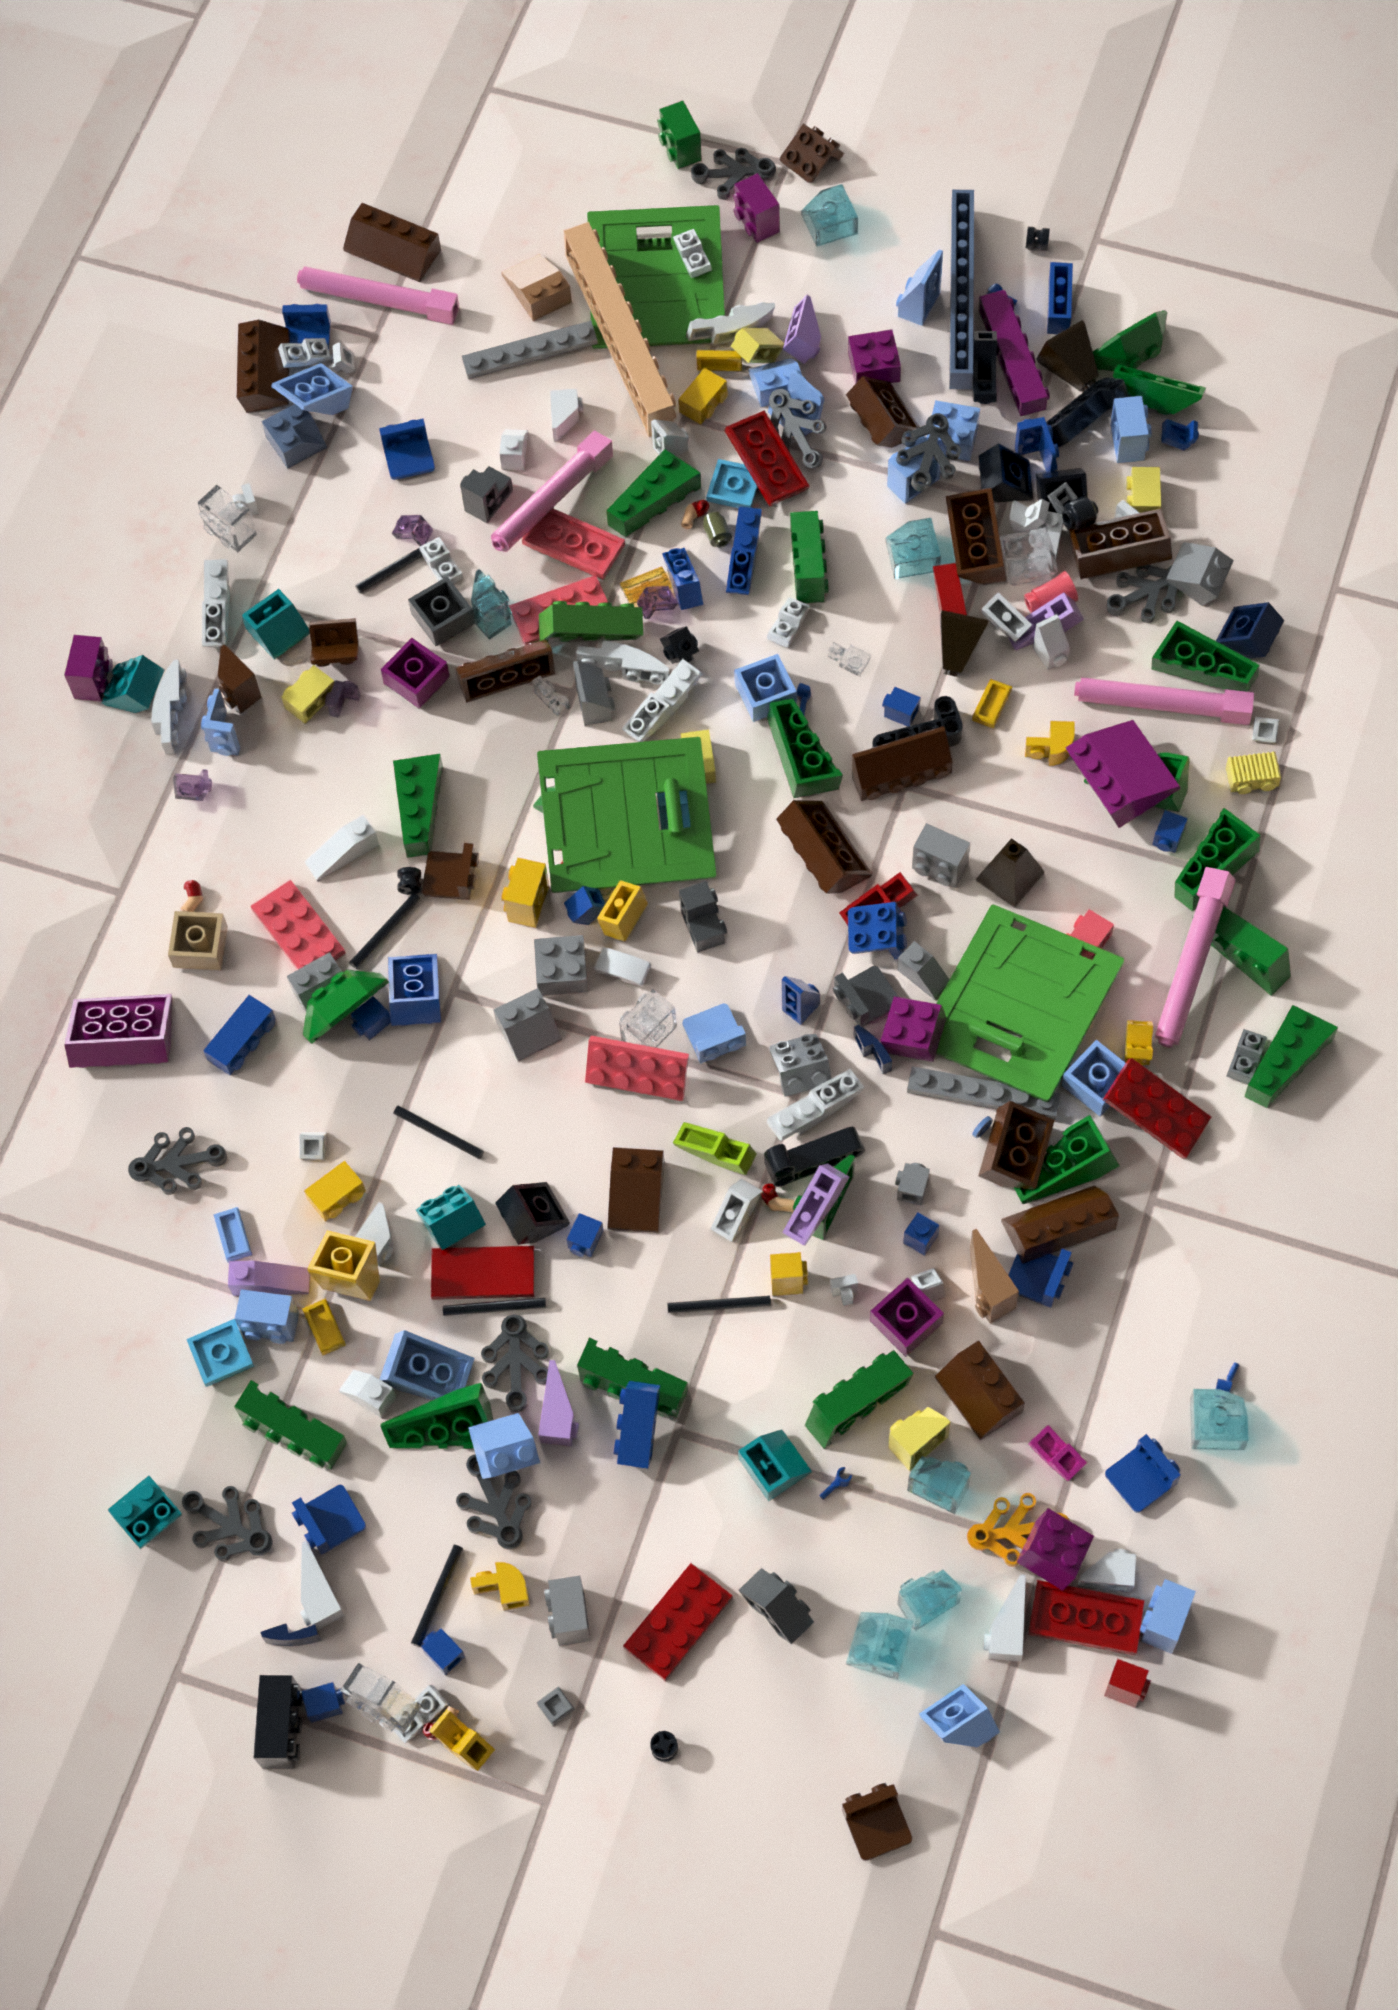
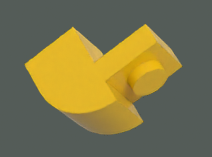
(1060, 736)
(1138, 1041)
(506, 1580)
(461, 1740)

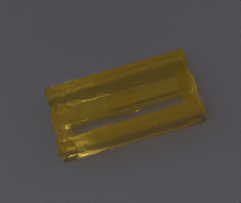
(633, 594)

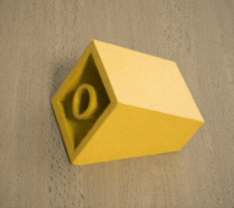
(346, 1265)

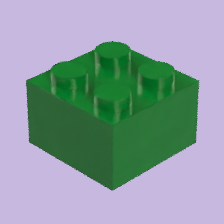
(679, 135)

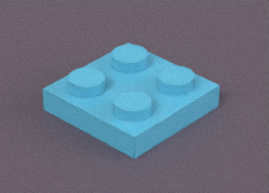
(731, 485)
(220, 1353)

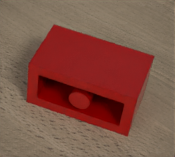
(1127, 1683)

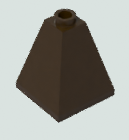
(1070, 357)
(958, 639)
(1011, 873)

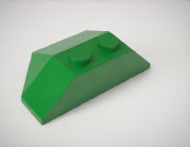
(1133, 344)
(1159, 392)
(338, 1000)

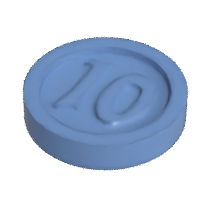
(982, 1127)

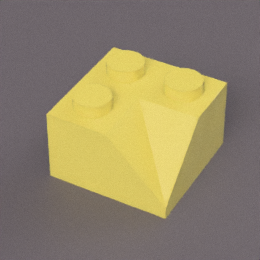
(918, 1436)

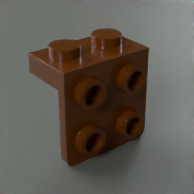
(809, 152)
(334, 642)
(450, 873)
(876, 1821)

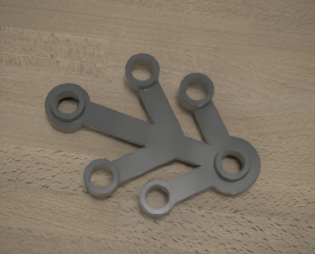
(736, 171)
(793, 424)
(929, 448)
(1147, 588)
(173, 1162)
(514, 1358)
(496, 1508)
(230, 1526)

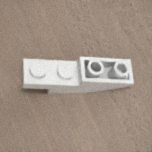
(723, 328)
(216, 603)
(633, 662)
(663, 703)
(166, 704)
(817, 1106)

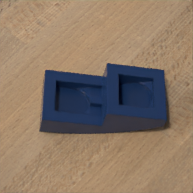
(869, 1045)
(283, 1636)

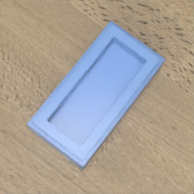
(232, 1234)

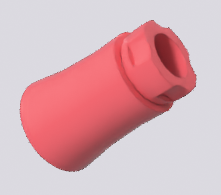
(1048, 591)

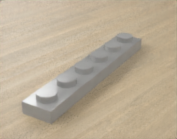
(529, 349)
(975, 1091)

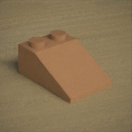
(538, 286)
(992, 1286)

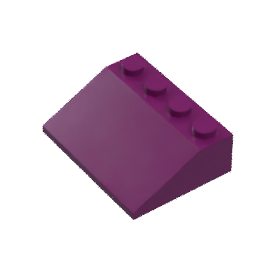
(1123, 770)
(119, 1031)

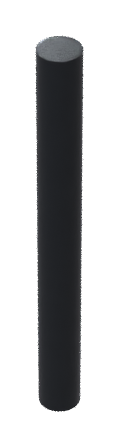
(389, 570)
(384, 930)
(438, 1132)
(716, 1304)
(495, 1306)
(436, 1596)

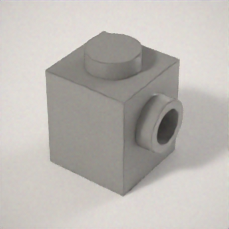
(912, 1183)

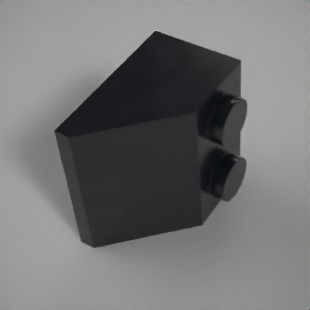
(1005, 474)
(1050, 481)
(531, 1212)

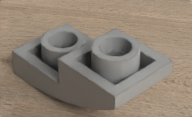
(1246, 1056)

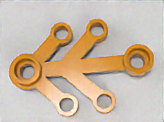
(1011, 1531)

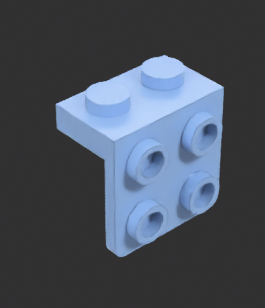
(802, 390)
(219, 734)
(714, 1033)

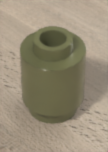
(717, 530)

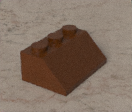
(881, 411)
(1016, 1147)
(980, 1390)

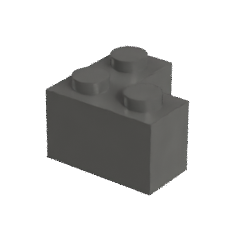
(485, 492)
(699, 914)
(778, 1604)

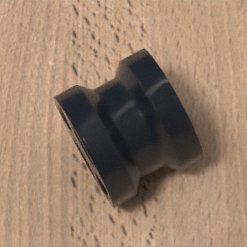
(409, 880)
(662, 1741)

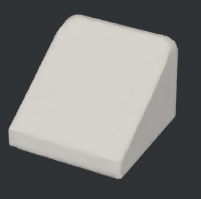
(1265, 729)
(312, 1145)
(930, 1284)

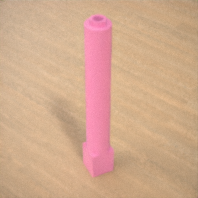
(437, 304)
(590, 456)
(1231, 706)
(1214, 895)

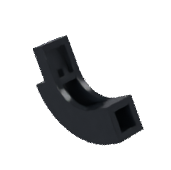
(984, 367)

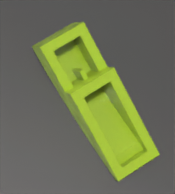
(715, 1148)

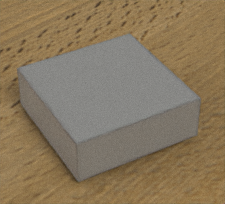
(555, 1706)

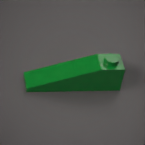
(440, 1421)

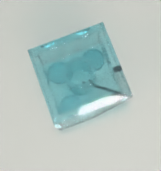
(830, 216)
(913, 549)
(1218, 1420)
(940, 1482)
(928, 1597)

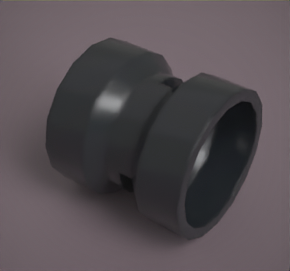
(1041, 242)

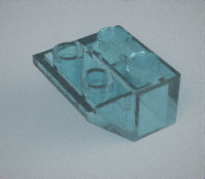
(489, 606)
(880, 1643)

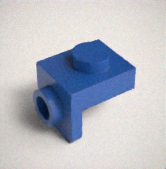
(1179, 434)

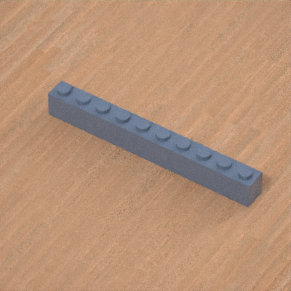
(961, 289)

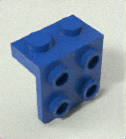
(307, 322)
(1035, 436)
(407, 449)
(877, 929)
(1041, 1277)
(1143, 1474)
(329, 1519)

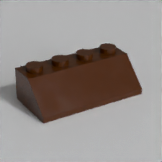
(391, 242)
(260, 365)
(976, 537)
(1121, 544)
(505, 670)
(901, 764)
(823, 846)
(1061, 1223)

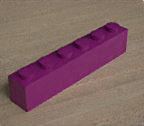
(1013, 353)

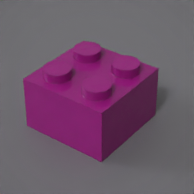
(756, 208)
(874, 356)
(88, 668)
(415, 673)
(913, 1029)
(906, 1317)
(1055, 1549)

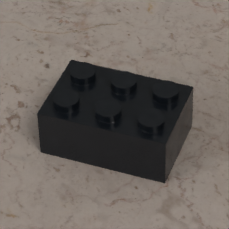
(278, 1722)

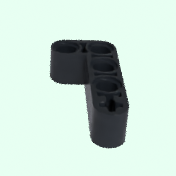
(1086, 409)
(949, 720)
(804, 1160)

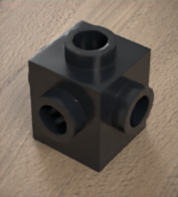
(679, 645)

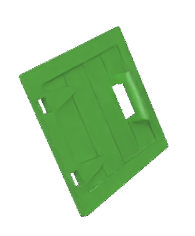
(655, 274)
(608, 814)
(1031, 987)

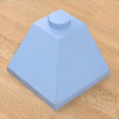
(961, 1719)

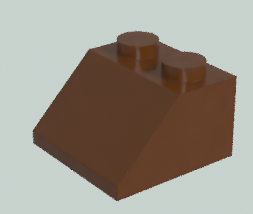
(236, 682)

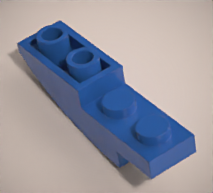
(744, 551)

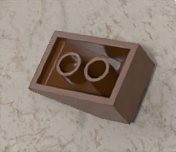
(635, 1189)

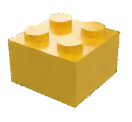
(525, 892)

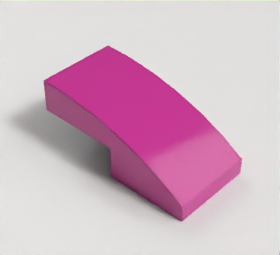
(1057, 1453)

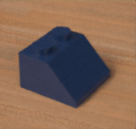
(1251, 629)

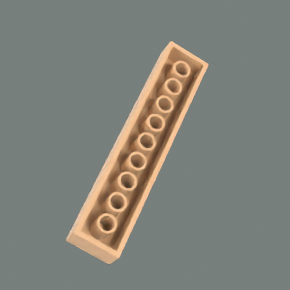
(618, 326)

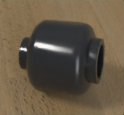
(1080, 513)

